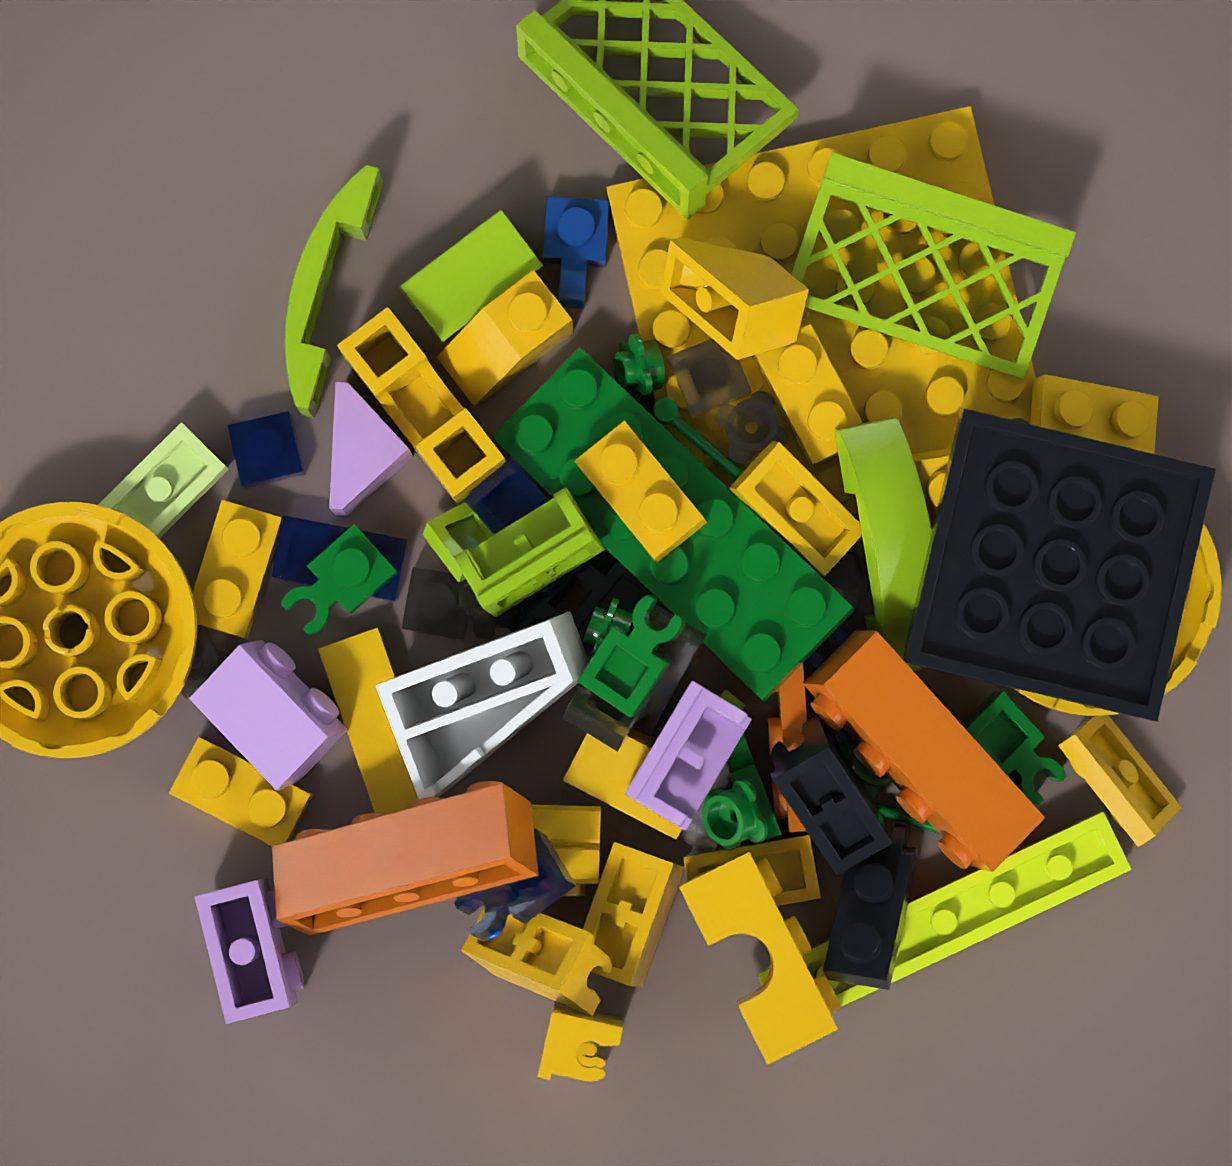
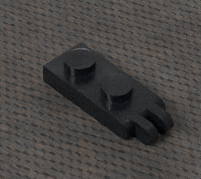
(872, 915)

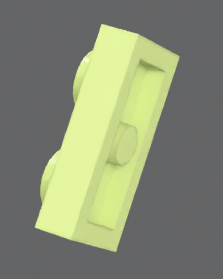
(167, 482)

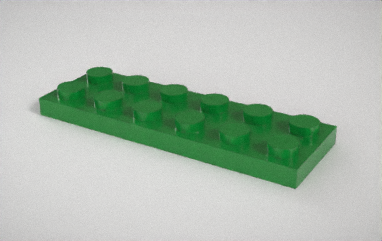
(728, 578)

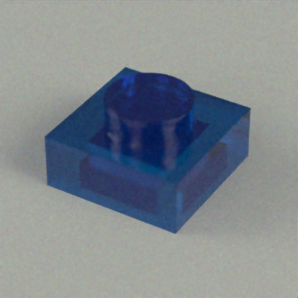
(266, 449)

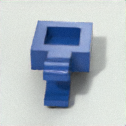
(575, 239)

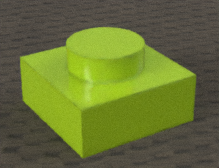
(453, 533)

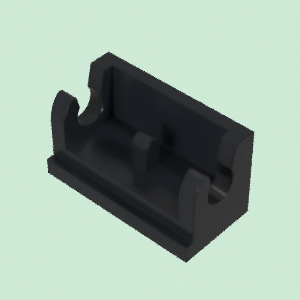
(829, 798)

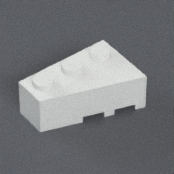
(478, 699)

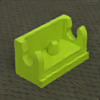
(469, 275)
(529, 554)

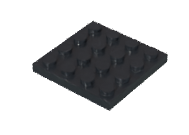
(1058, 565)

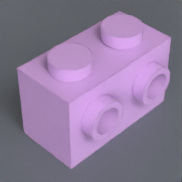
(270, 712)
(248, 951)

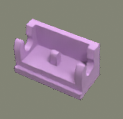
(688, 755)

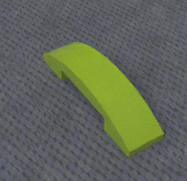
(349, 215)
(892, 521)

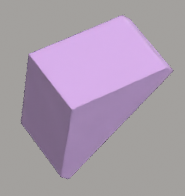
(362, 451)

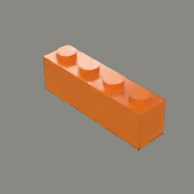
(922, 751)
(404, 858)

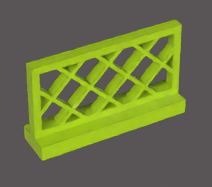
(626, 124)
(950, 214)

